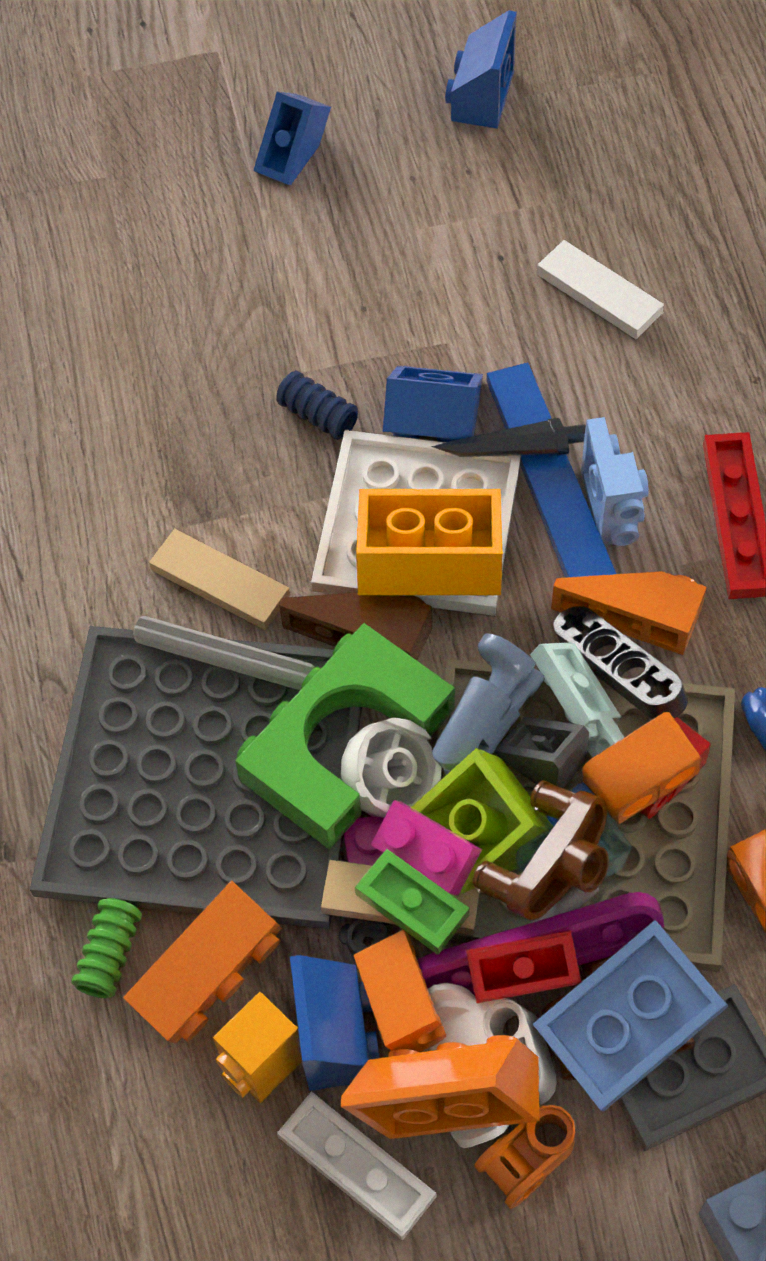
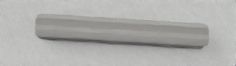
(221, 652)

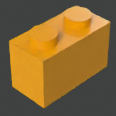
(257, 1048)

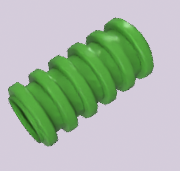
(106, 948)

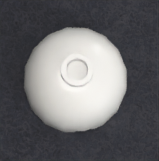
(389, 764)

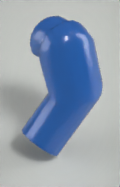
(755, 712)

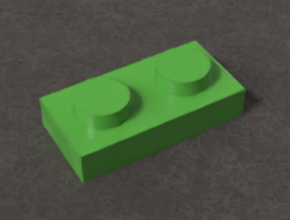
(412, 901)

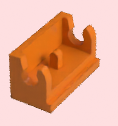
(399, 994)

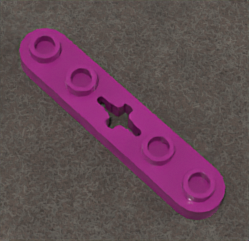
(595, 929)

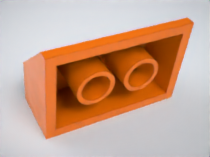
(447, 1088)

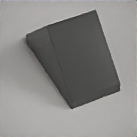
(545, 750)

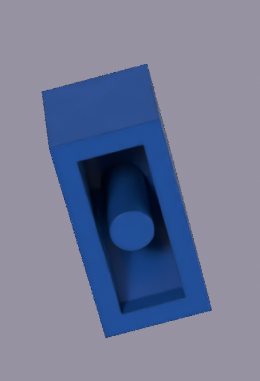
(291, 136)

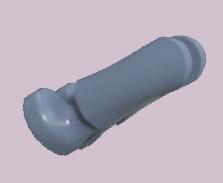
(490, 705)

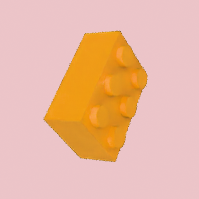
(429, 542)

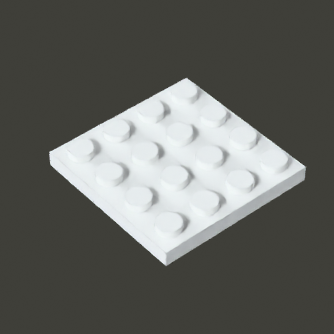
(403, 463)

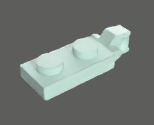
(579, 693)

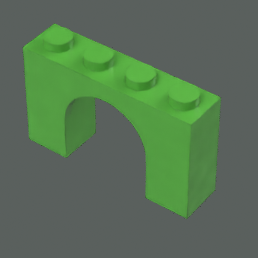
(361, 673)

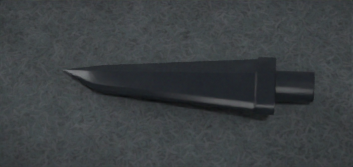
(530, 439)

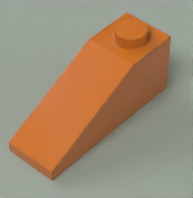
(639, 605)

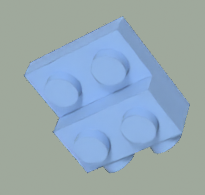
(612, 485)

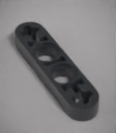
(623, 658)

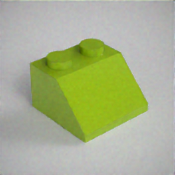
(485, 807)

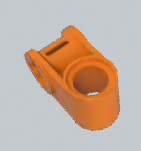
(527, 1156)

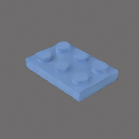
(629, 1015)

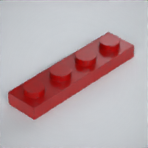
(737, 513)

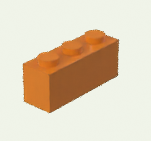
(204, 964)

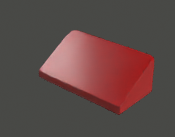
(523, 966)

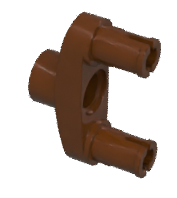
(563, 860)

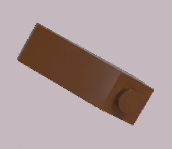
(329, 617)

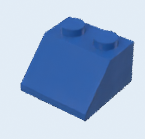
(484, 73)
(431, 403)
(331, 1021)

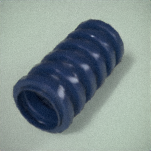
(316, 404)

